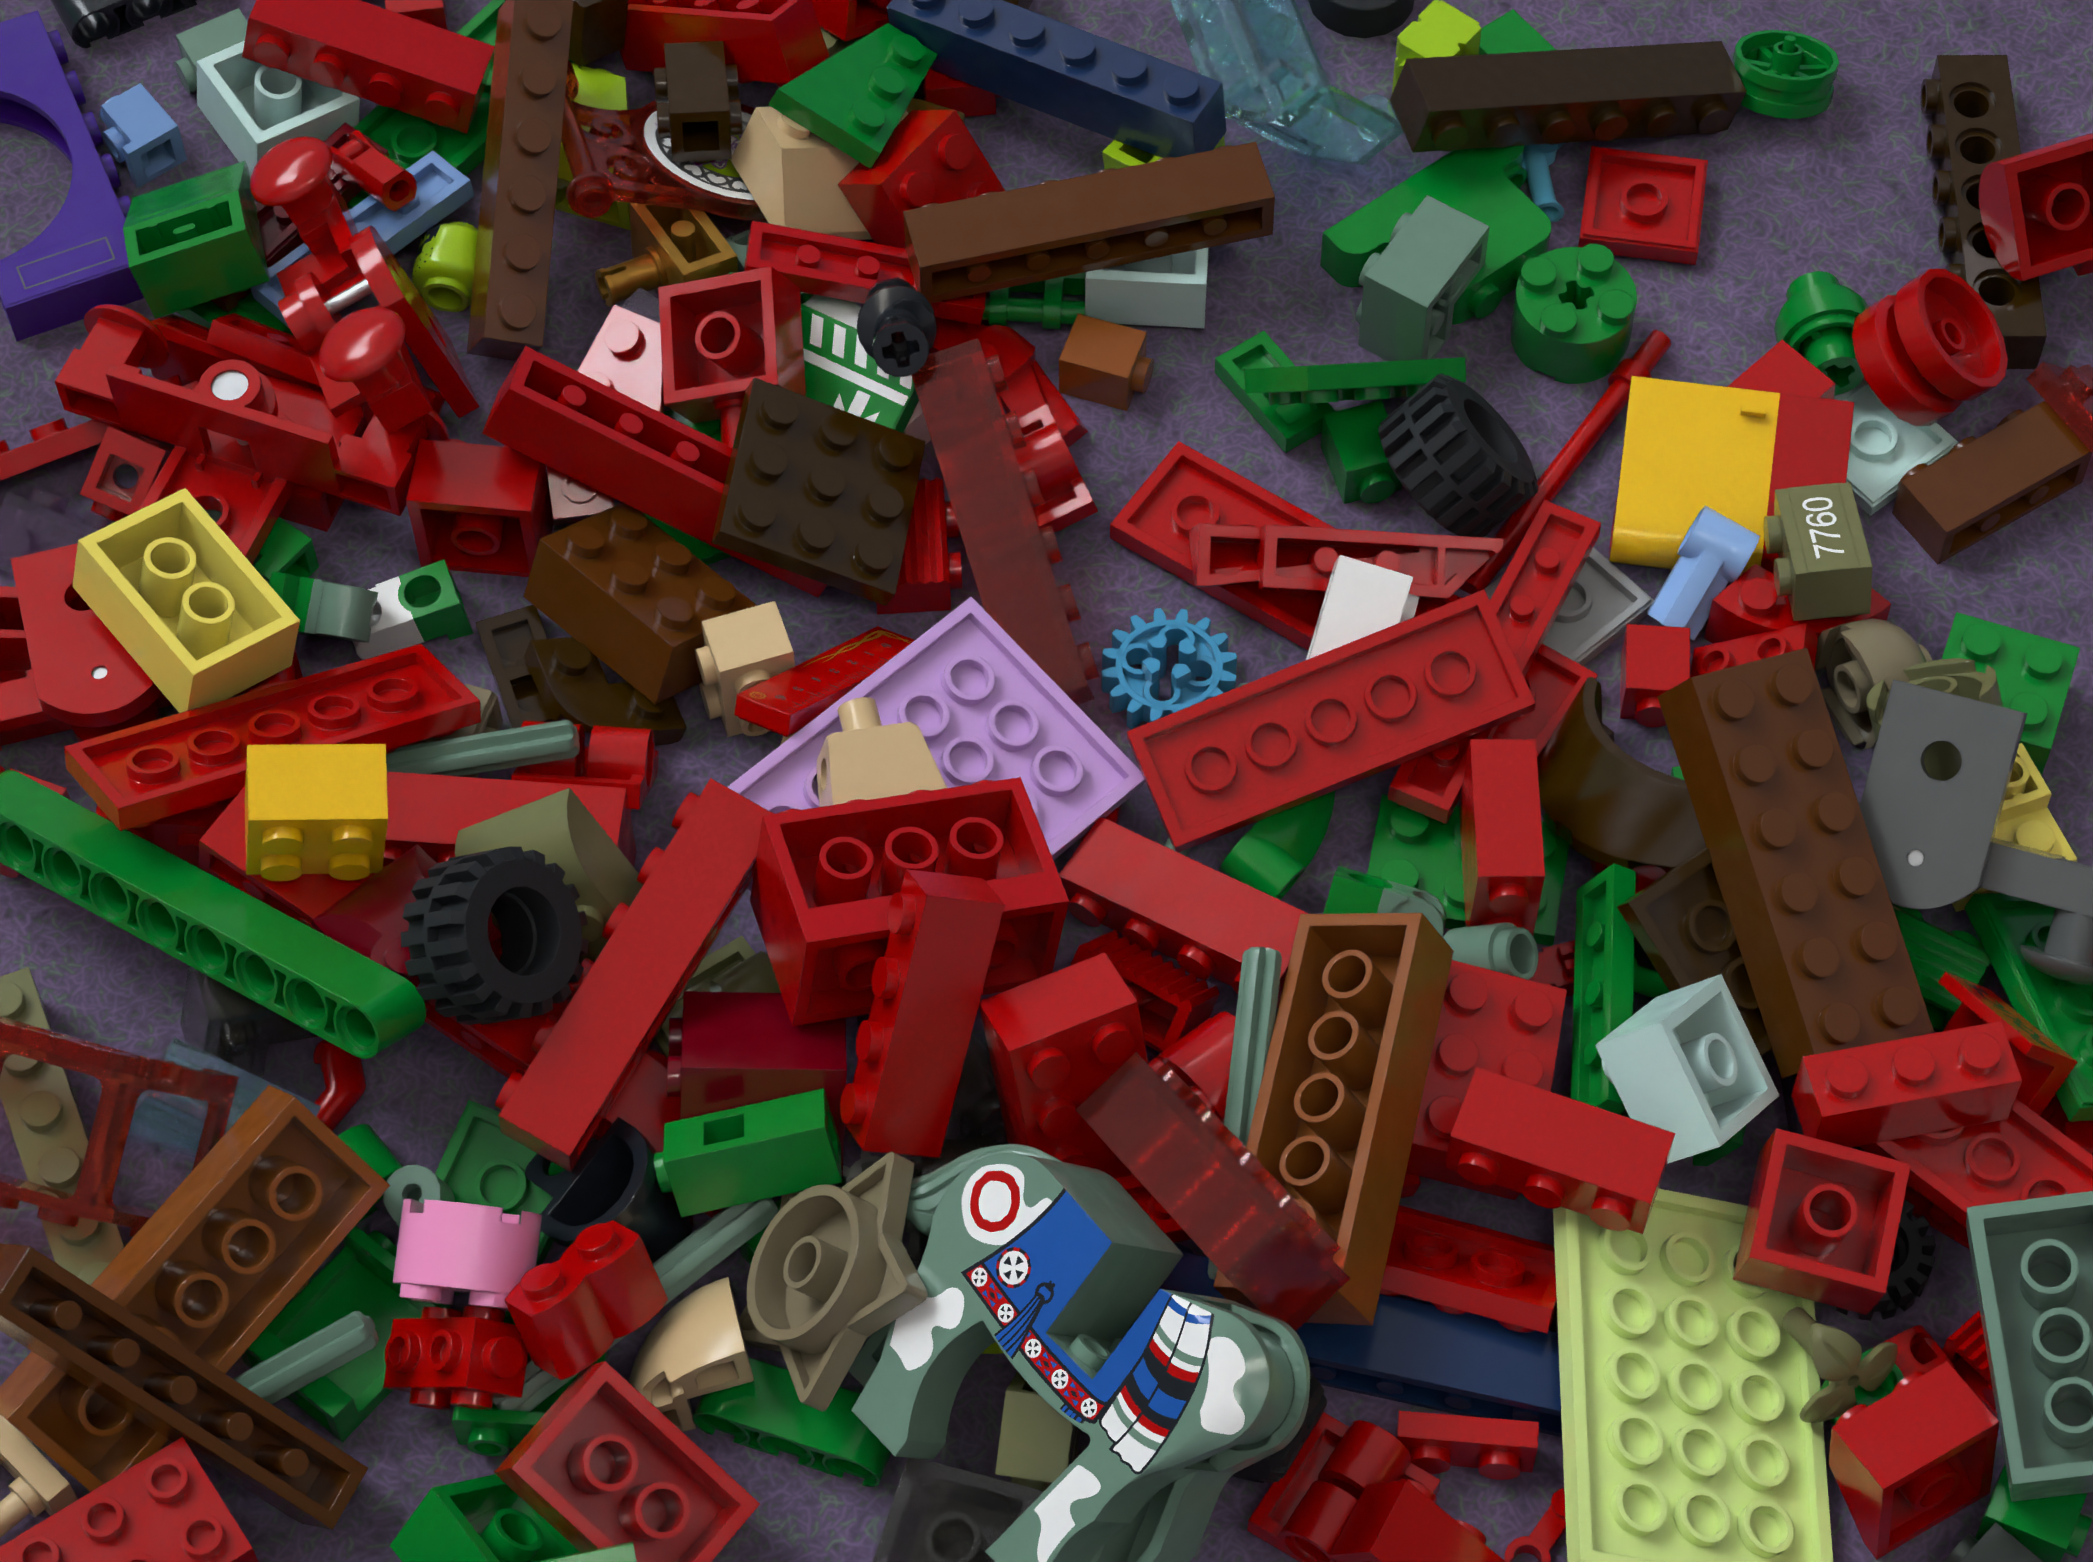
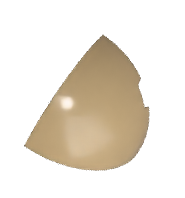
(693, 1353)

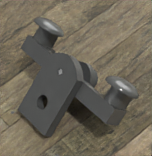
(1939, 834)

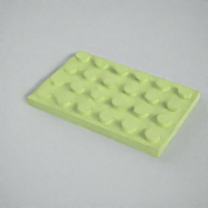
(1683, 1396)

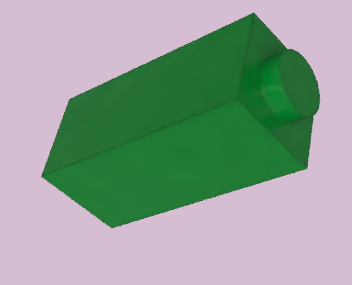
(750, 1153)

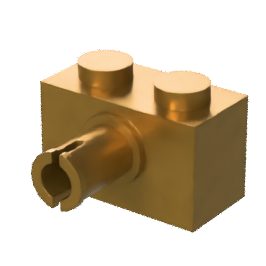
(667, 250)

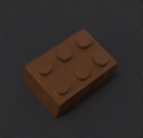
(631, 597)

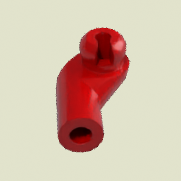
(343, 1082)

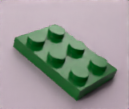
(1349, 380)
(1429, 857)

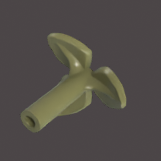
(1838, 1361)

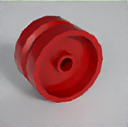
(1929, 347)

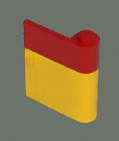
(1717, 450)

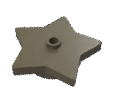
(832, 1276)

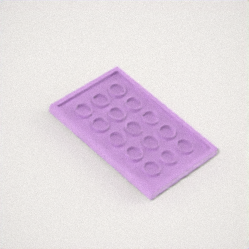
(983, 718)

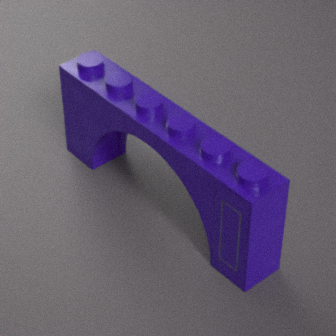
(83, 251)

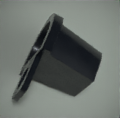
(608, 1184)

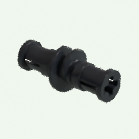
(897, 327)

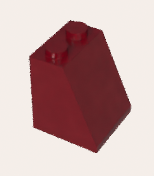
(746, 1052)

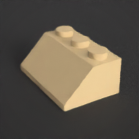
(796, 176)

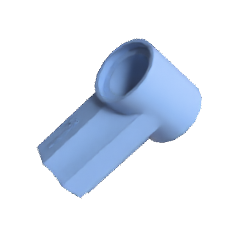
(1709, 559)

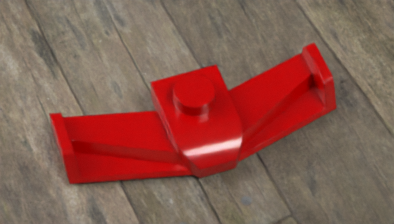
(1026, 379)

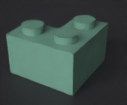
(1418, 280)

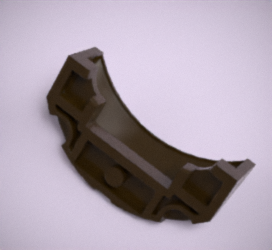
(1607, 799)

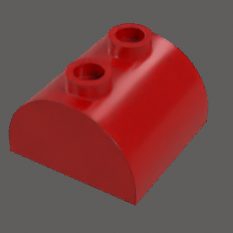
(2040, 208)

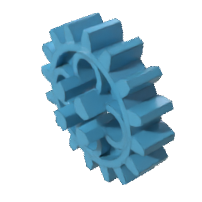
(1147, 645)

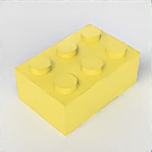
(185, 602)

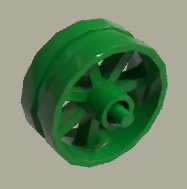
(1785, 73)

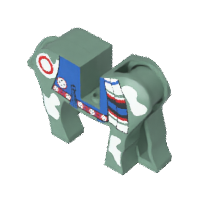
(1056, 1274)

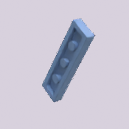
(438, 194)

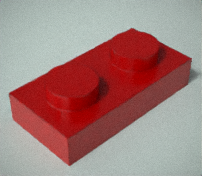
(1492, 1445)

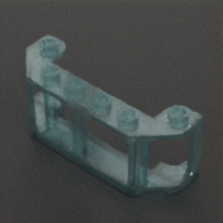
(1279, 82)

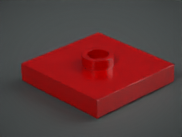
(1644, 204)

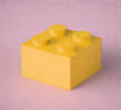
(315, 810)

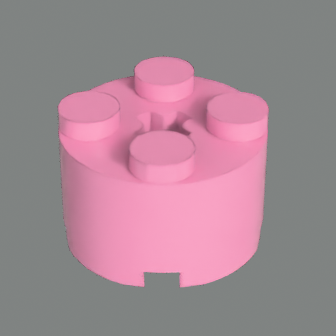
(463, 1250)

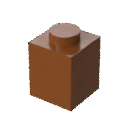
(1104, 362)

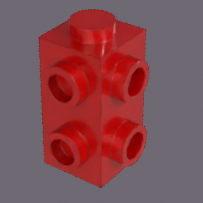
(456, 1358)

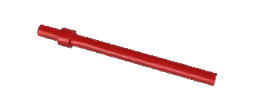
(1572, 454)

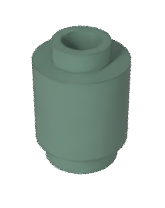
(1496, 948)

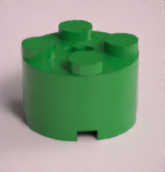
(1573, 313)

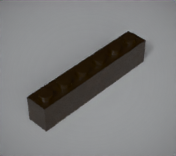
(1566, 96)

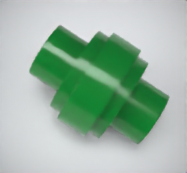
(1820, 326)

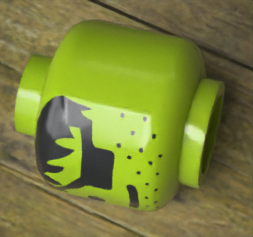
(446, 266)

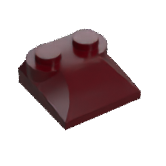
(372, 914)

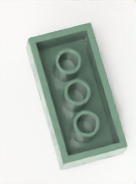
(2038, 1334)

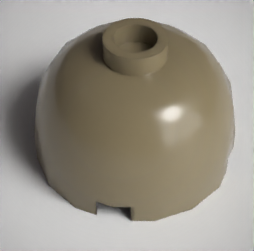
(1855, 661)

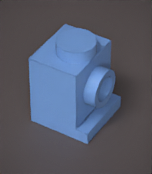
(141, 135)

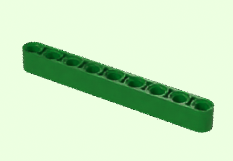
(204, 921)

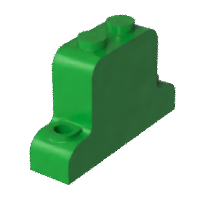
(1473, 181)

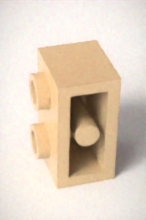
(737, 655)

